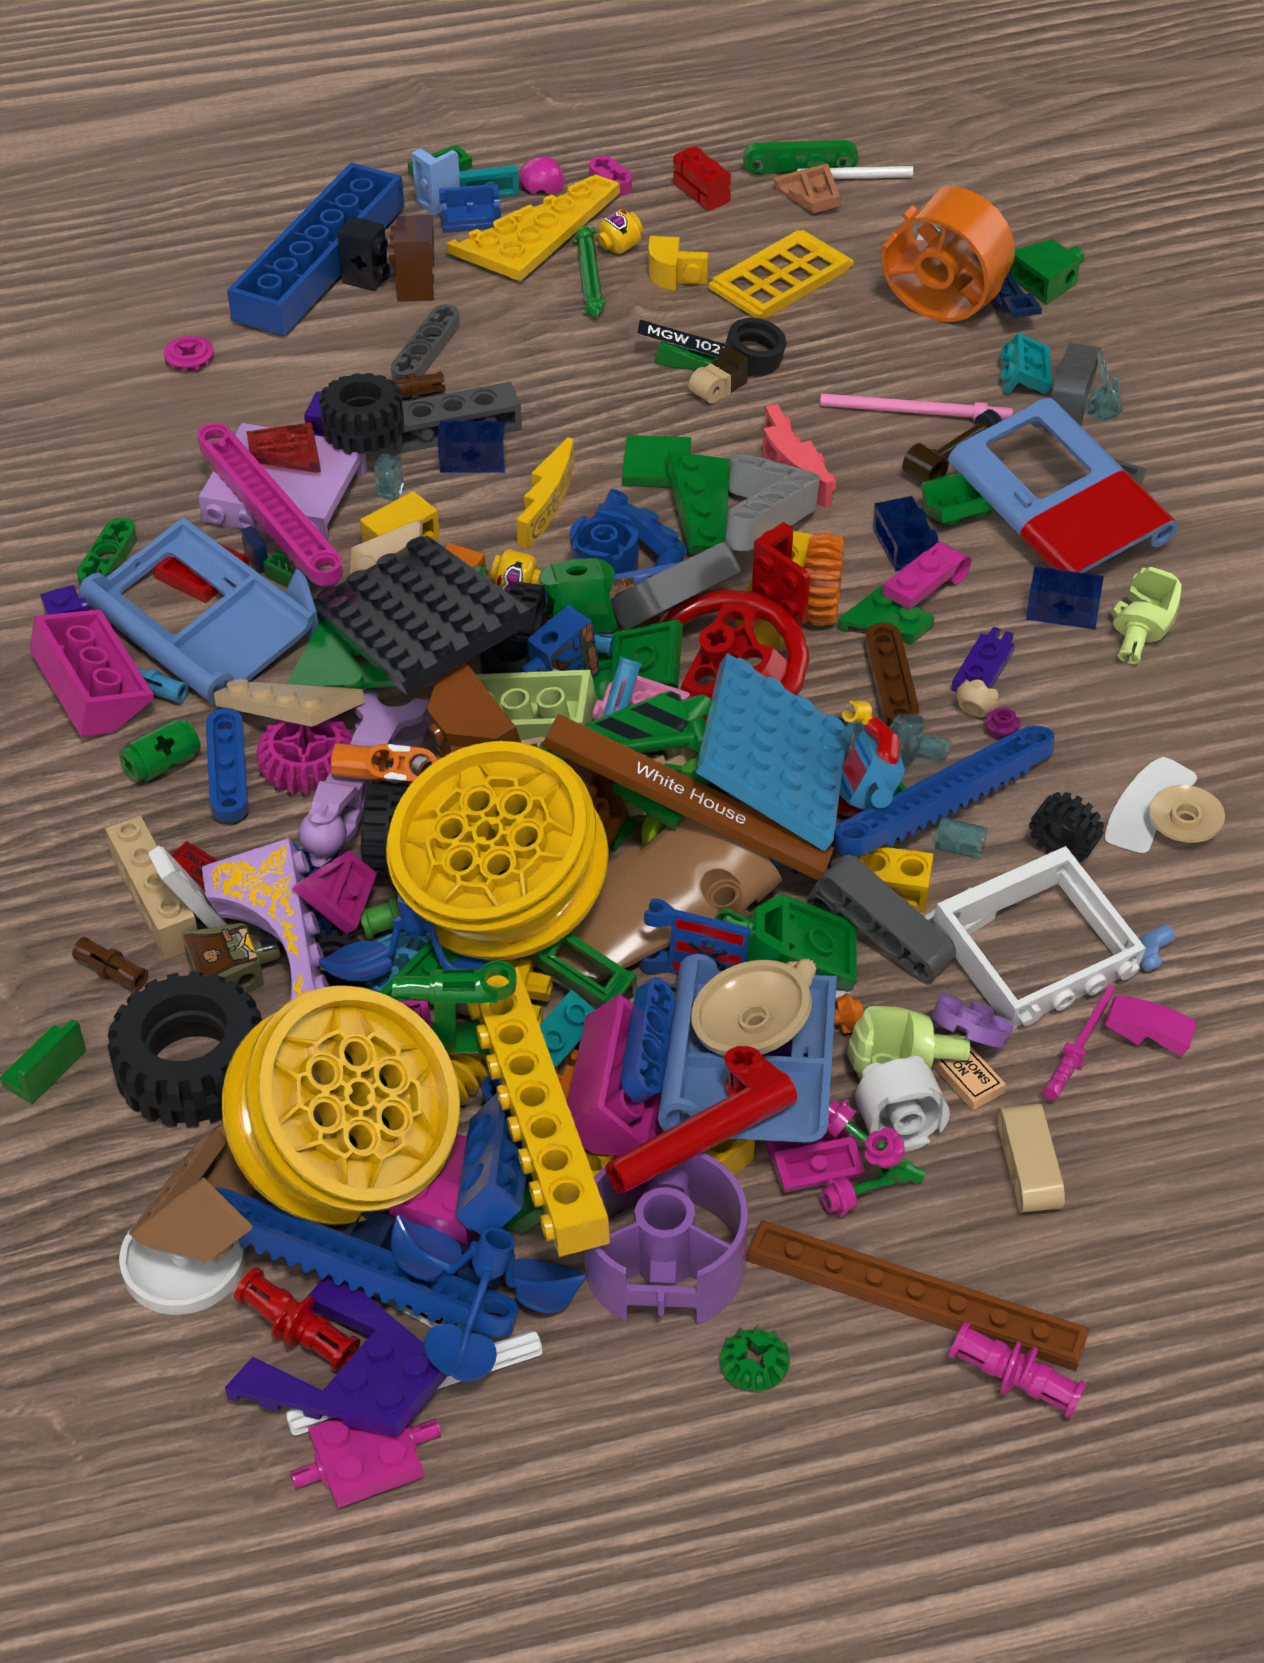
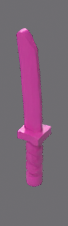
(1074, 1054)

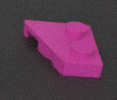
(339, 890)

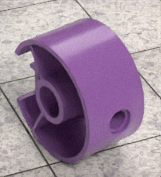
(668, 1245)

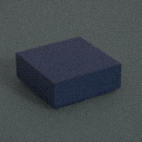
(254, 548)

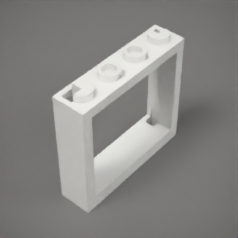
(1018, 884)

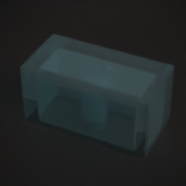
(389, 477)
(960, 838)

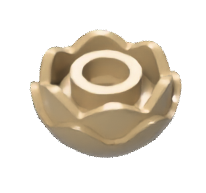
(977, 698)

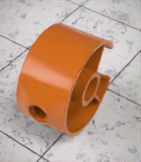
(940, 273)

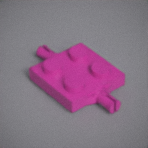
(361, 1461)

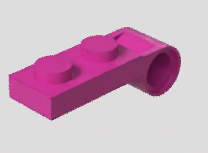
(927, 574)

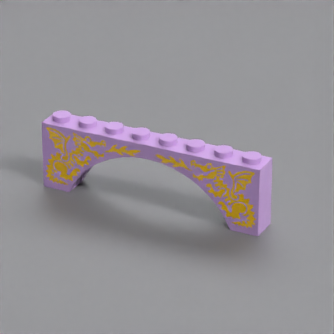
(259, 891)

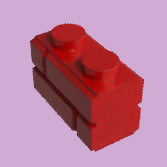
(701, 178)

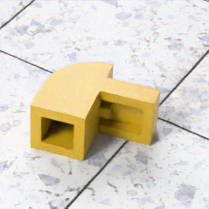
(673, 266)

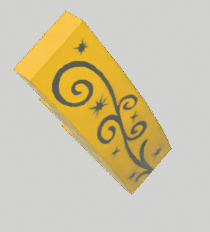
(547, 493)

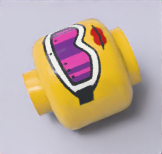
(620, 232)
(515, 567)

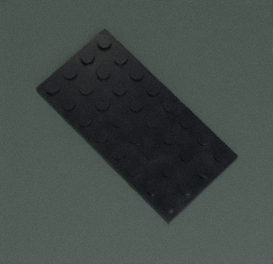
(420, 613)

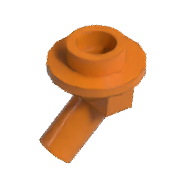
(847, 1012)

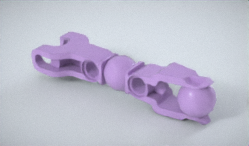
(340, 800)

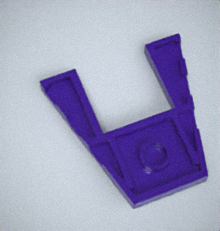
(373, 1391)

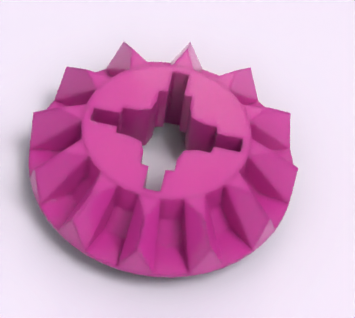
(188, 345)

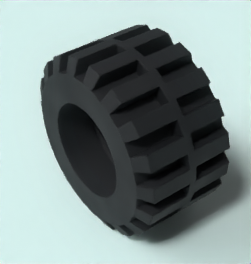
(362, 413)
(375, 824)

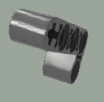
(1075, 379)
(674, 585)
(884, 917)

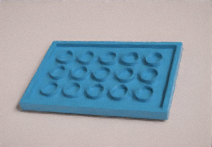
(774, 751)

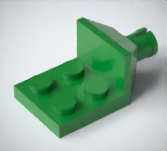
(795, 930)

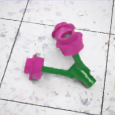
(882, 1149)

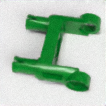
(454, 986)

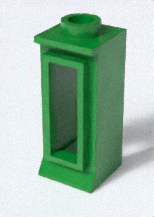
(578, 982)

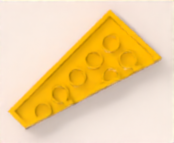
(533, 233)

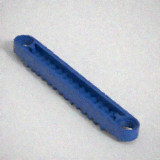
(945, 791)
(368, 1267)

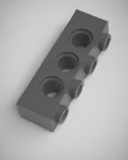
(478, 404)

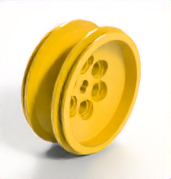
(545, 884)
(314, 1167)

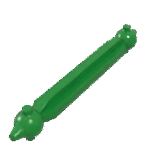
(589, 271)

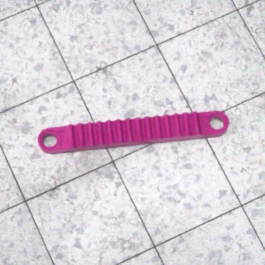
(270, 504)

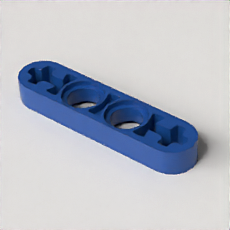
(650, 1032)

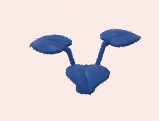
(371, 959)
(429, 1253)

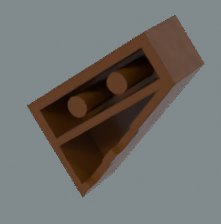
(414, 255)

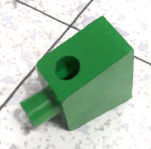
(1047, 269)

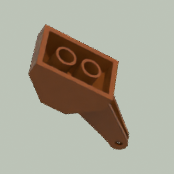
(466, 713)

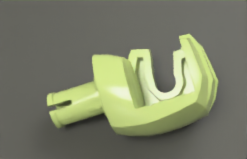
(1151, 614)
(899, 1033)

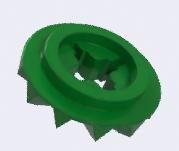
(748, 1373)

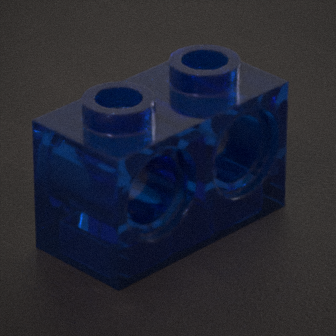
(902, 530)

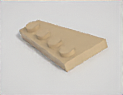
(288, 702)

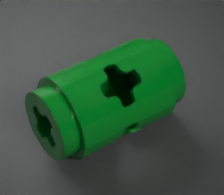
(142, 760)

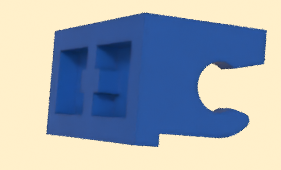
(469, 207)

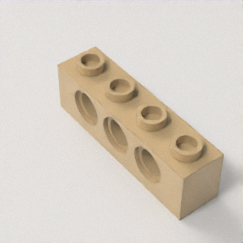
(158, 905)

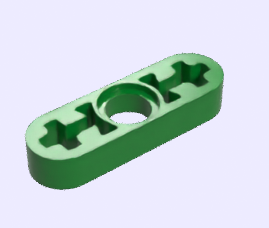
(106, 543)

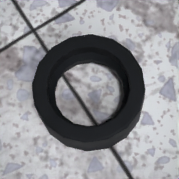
(761, 332)

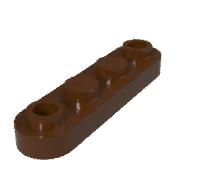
(890, 672)

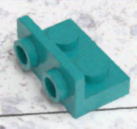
(1026, 363)
(564, 1026)

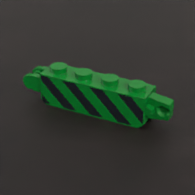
(650, 717)

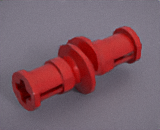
(296, 1321)

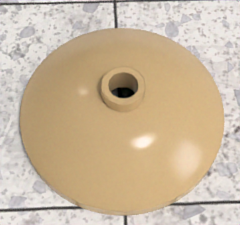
(751, 1006)

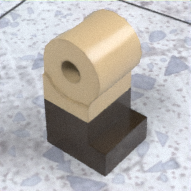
(720, 376)

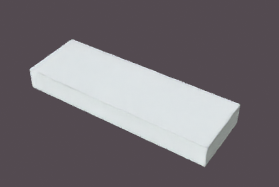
(185, 887)

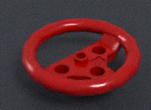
(741, 642)

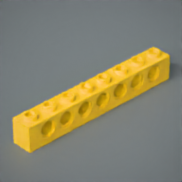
(541, 1121)

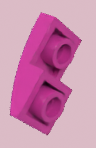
(1142, 1019)

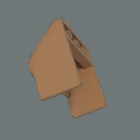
(189, 1213)

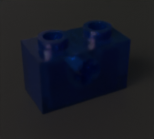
(472, 446)
(1064, 597)

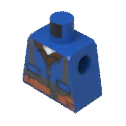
(563, 644)

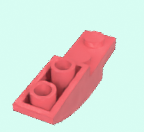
(786, 448)

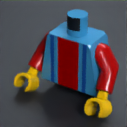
(872, 766)

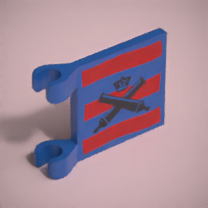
(694, 935)

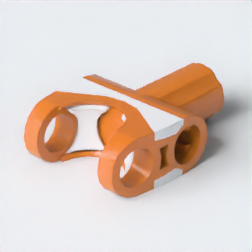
(372, 762)

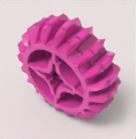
(298, 754)

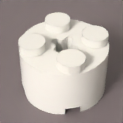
(904, 1098)

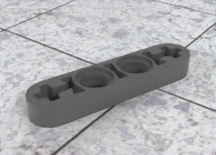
(422, 344)

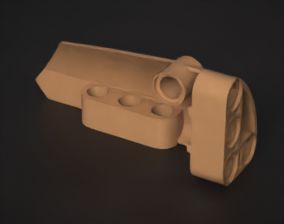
(686, 868)

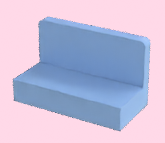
(431, 175)

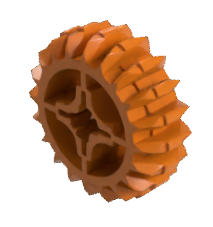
(825, 569)

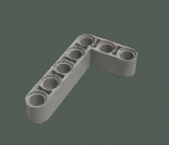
(773, 496)

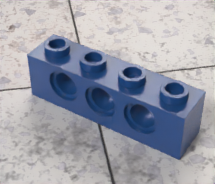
(491, 1172)

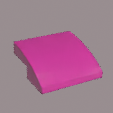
(811, 1163)

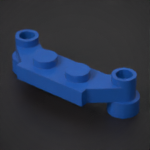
(658, 537)

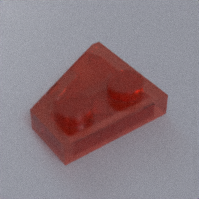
(286, 447)

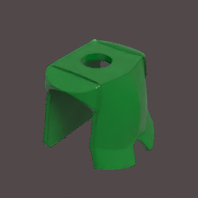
(583, 586)

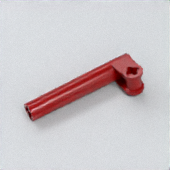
(754, 1094)

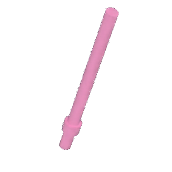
(911, 406)

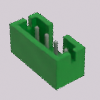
(279, 570)

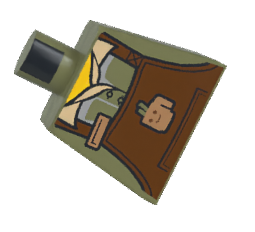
(230, 954)

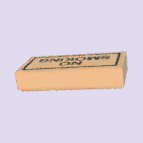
(971, 1079)

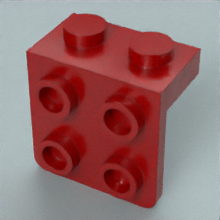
(778, 575)

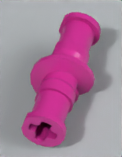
(1017, 1369)

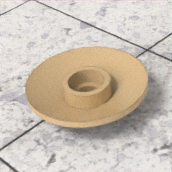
(1187, 813)

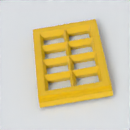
(723, 282)

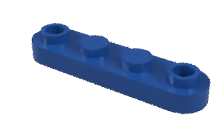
(227, 765)

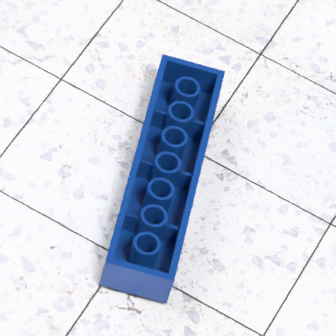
(307, 255)

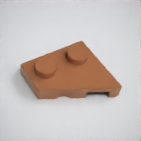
(810, 188)

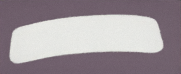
(1130, 820)

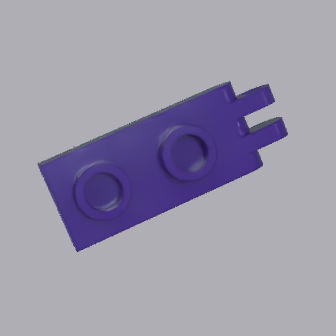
(986, 659)

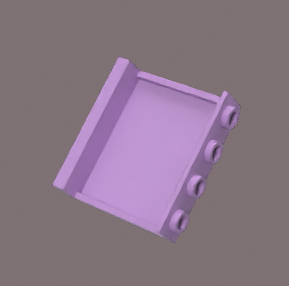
(312, 492)

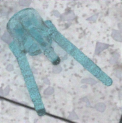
(1105, 399)

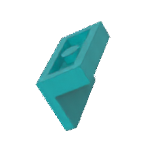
(504, 176)

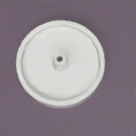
(177, 1283)

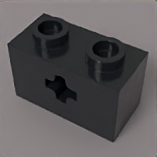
(363, 254)

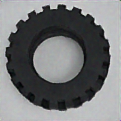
(164, 1014)

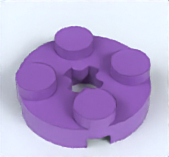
(973, 1019)

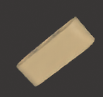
(1030, 1158)

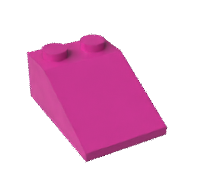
(438, 1201)

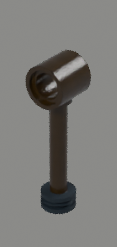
(929, 463)

